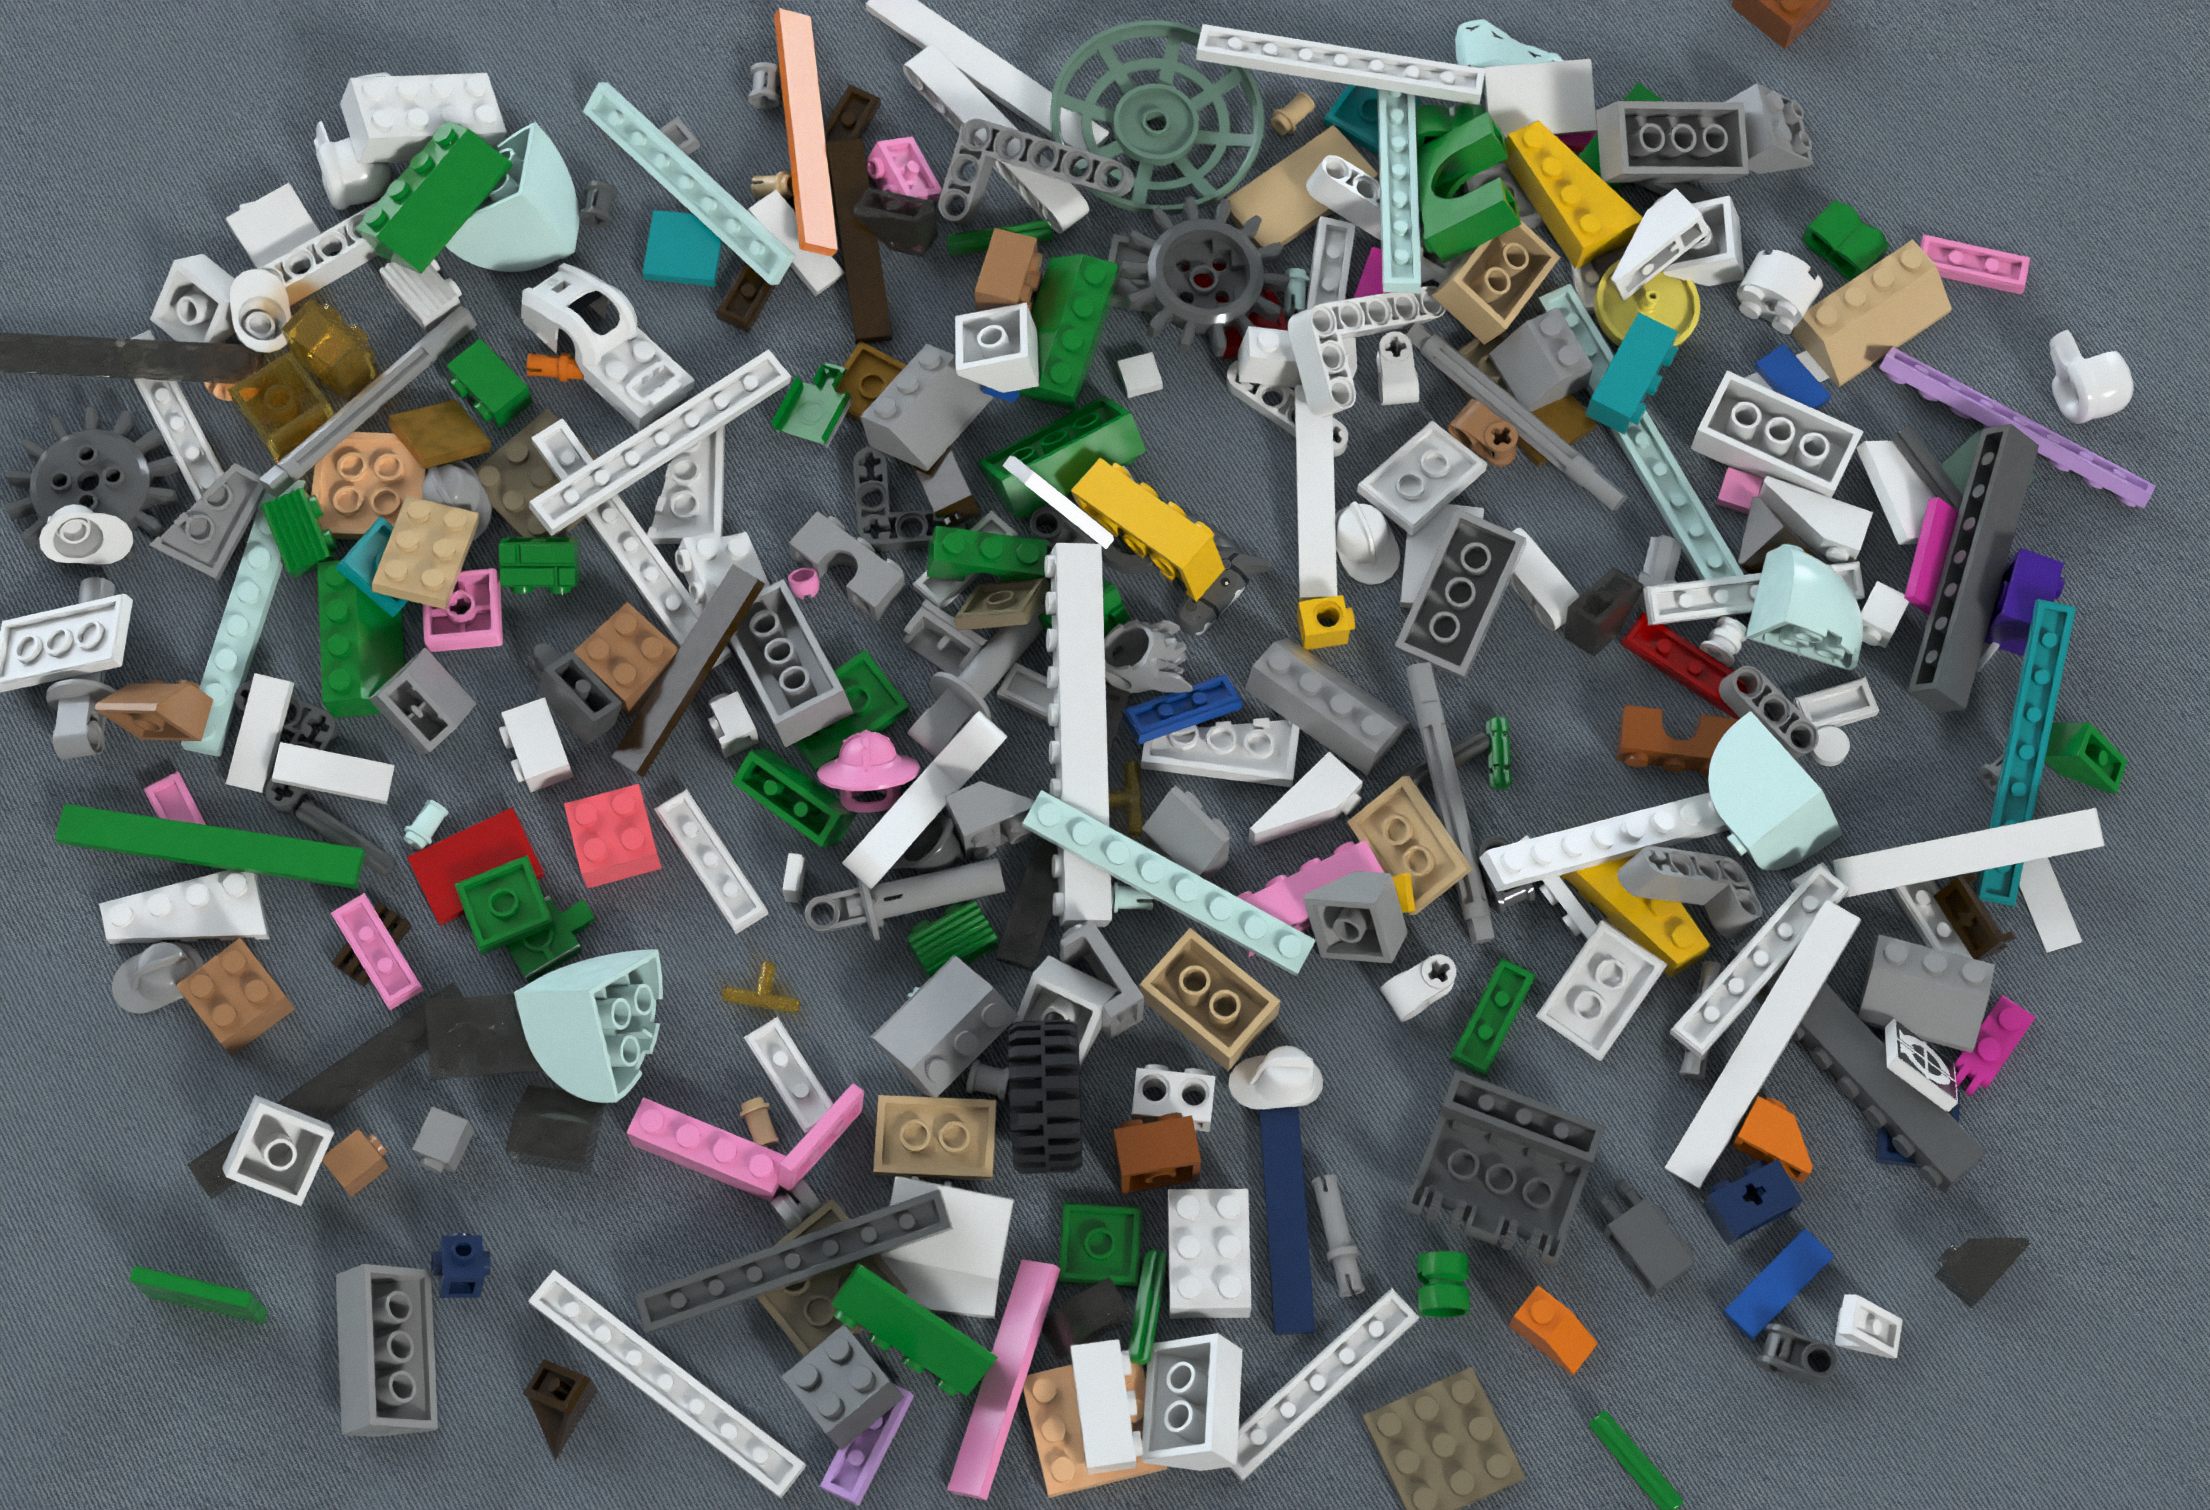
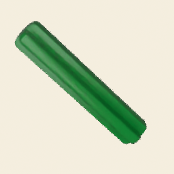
(980, 239)
(1147, 1307)
(1635, 1462)

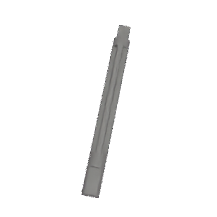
(367, 402)
(1509, 409)
(1449, 797)

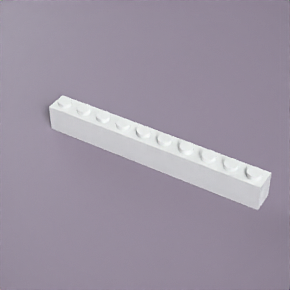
(1078, 720)

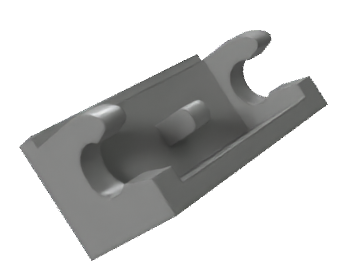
(936, 639)

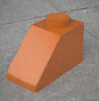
(1774, 1134)
(1553, 1330)

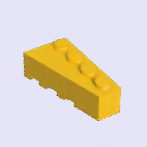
(1569, 195)
(1150, 526)
(1653, 923)

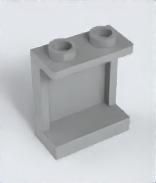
(1090, 946)

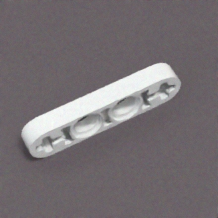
(1281, 413)

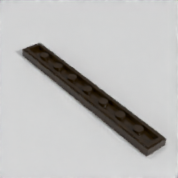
(749, 290)

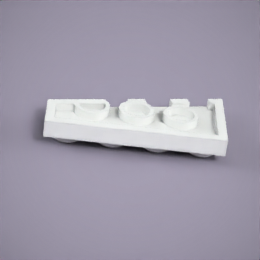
(1239, 752)
(206, 907)

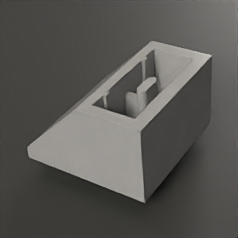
(1774, 131)
(423, 702)
(987, 818)
(1187, 834)

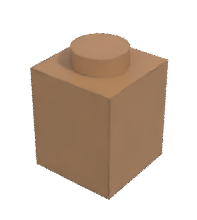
(356, 1161)

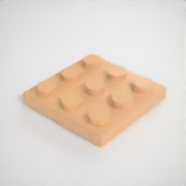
(365, 480)
(1058, 1434)

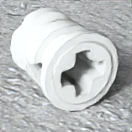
(1725, 640)

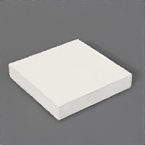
(272, 226)

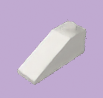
(1660, 239)
(1821, 521)
(1311, 802)

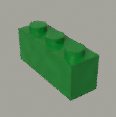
(793, 797)

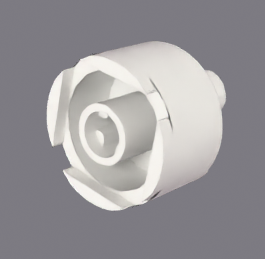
(1778, 290)

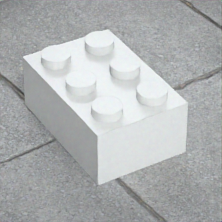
(1208, 1253)

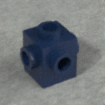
(460, 1265)

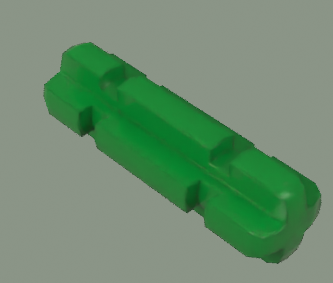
(1499, 753)

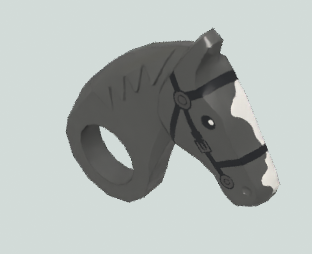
(1198, 616)

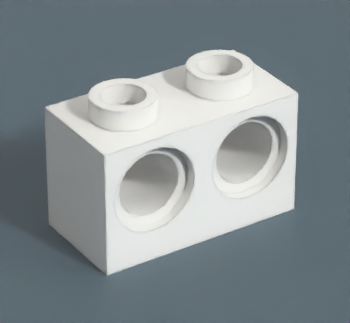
(1174, 1086)

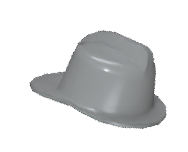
(458, 487)
(151, 976)

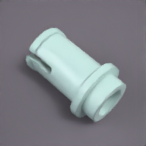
(1296, 291)
(425, 825)
(1129, 898)

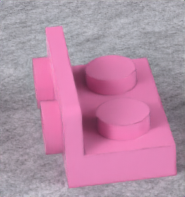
(902, 169)

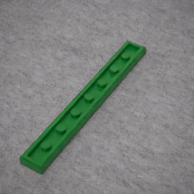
(210, 846)

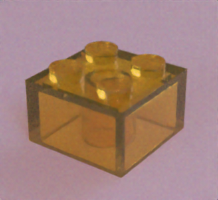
(331, 349)
(281, 405)

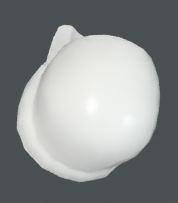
(344, 177)
(2091, 385)

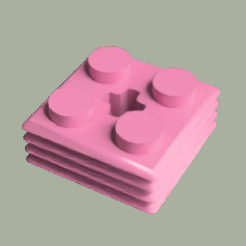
(478, 626)

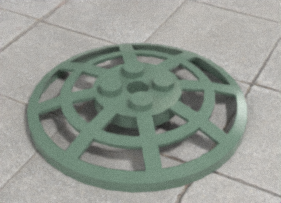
(1162, 103)

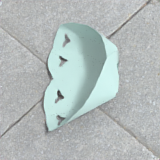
(1483, 50)

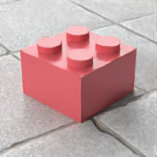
(612, 836)

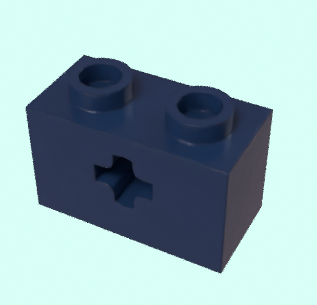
(1736, 1217)

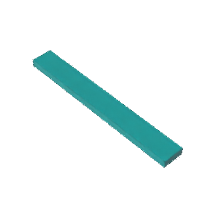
(2028, 737)

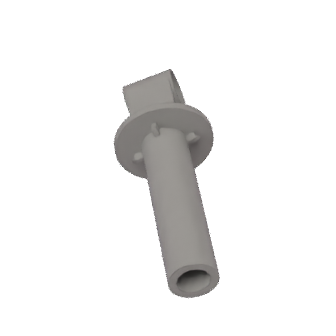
(963, 695)
(78, 726)
(918, 893)

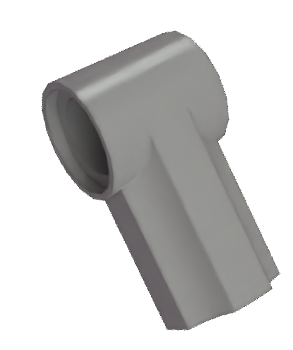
(1659, 564)

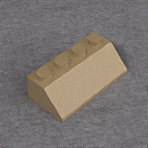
(1874, 313)

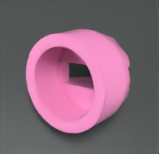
(804, 582)

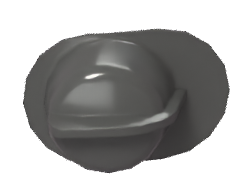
(933, 849)

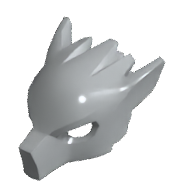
(1147, 658)

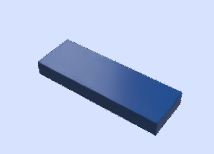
(1182, 710)
(1778, 1284)

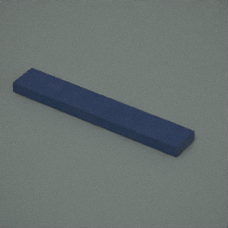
(1286, 1221)

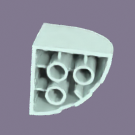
(528, 214)
(1806, 609)
(1768, 798)
(594, 1022)

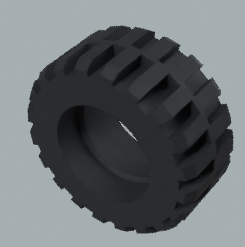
(1045, 1097)

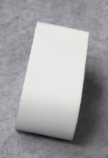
(1347, 193)
(1542, 585)

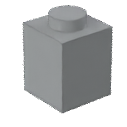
(442, 1141)

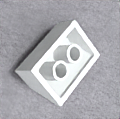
(1192, 1403)

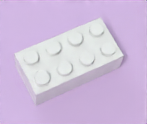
(399, 114)
(1775, 436)

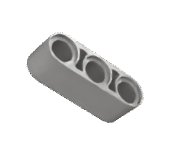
(1763, 693)

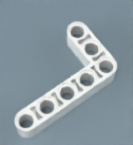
(1319, 347)
(924, 799)

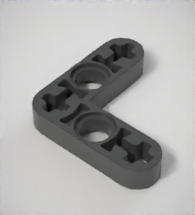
(880, 515)
(300, 729)

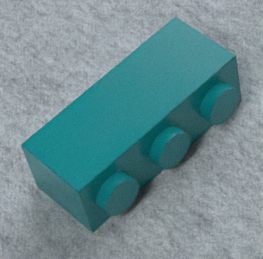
(1633, 374)

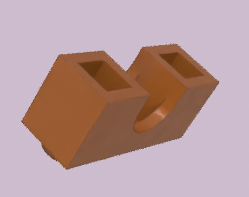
(1646, 743)

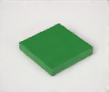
(504, 905)
(1100, 1244)

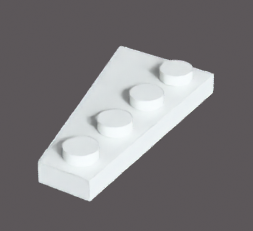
(692, 493)

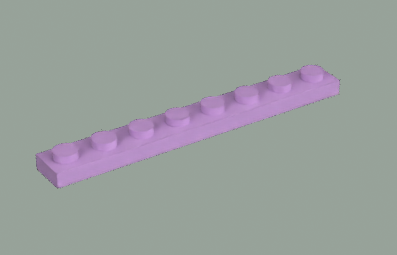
(2061, 451)

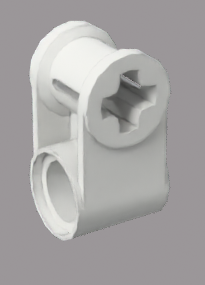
(1396, 375)
(1414, 990)

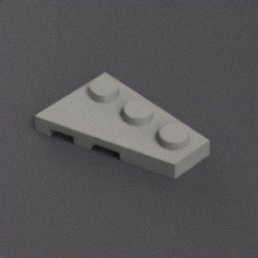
(215, 523)

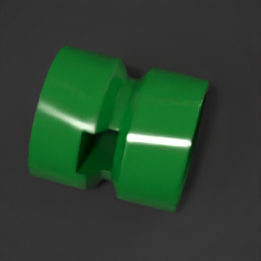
(1443, 1284)

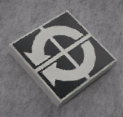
(1921, 1065)

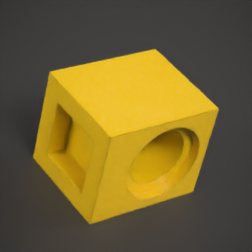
(1318, 636)

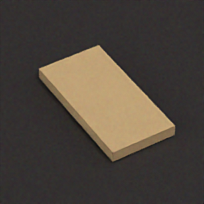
(1282, 194)

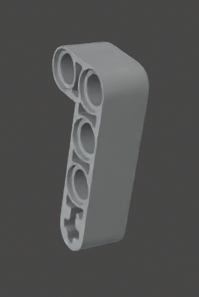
(1695, 879)

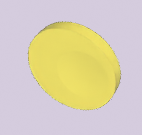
(1661, 299)

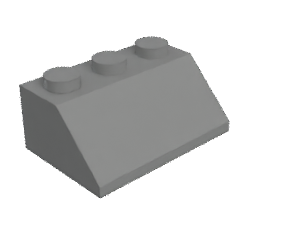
(923, 409)
(1926, 991)
(944, 1027)

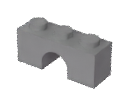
(827, 544)

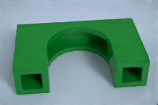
(1442, 167)

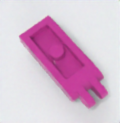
(1994, 1044)

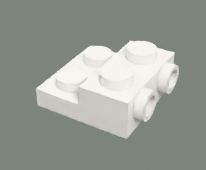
(708, 559)

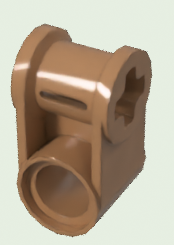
(1485, 433)

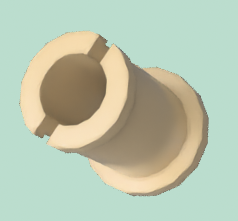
(1286, 119)
(781, 182)
(759, 1122)

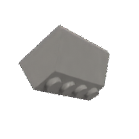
(1325, 704)
(386, 1351)

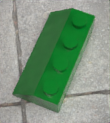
(433, 197)
(1069, 325)
(1064, 453)
(357, 644)
(912, 1330)

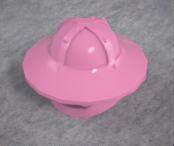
(866, 764)

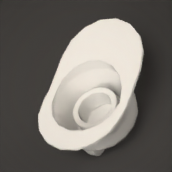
(259, 310)
(85, 537)
(1366, 544)
(1276, 1080)

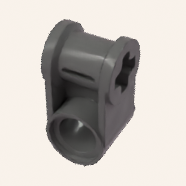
(1064, 530)
(1507, 897)
(1793, 1355)

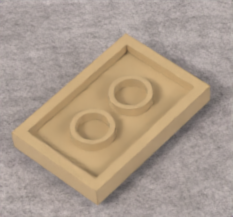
(425, 552)
(1411, 839)
(935, 1137)

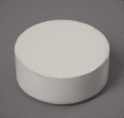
(1831, 747)

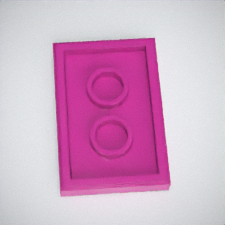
(1930, 553)

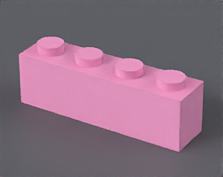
(1285, 894)
(706, 1149)

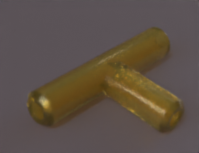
(1130, 798)
(762, 995)

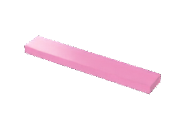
(1004, 1380)

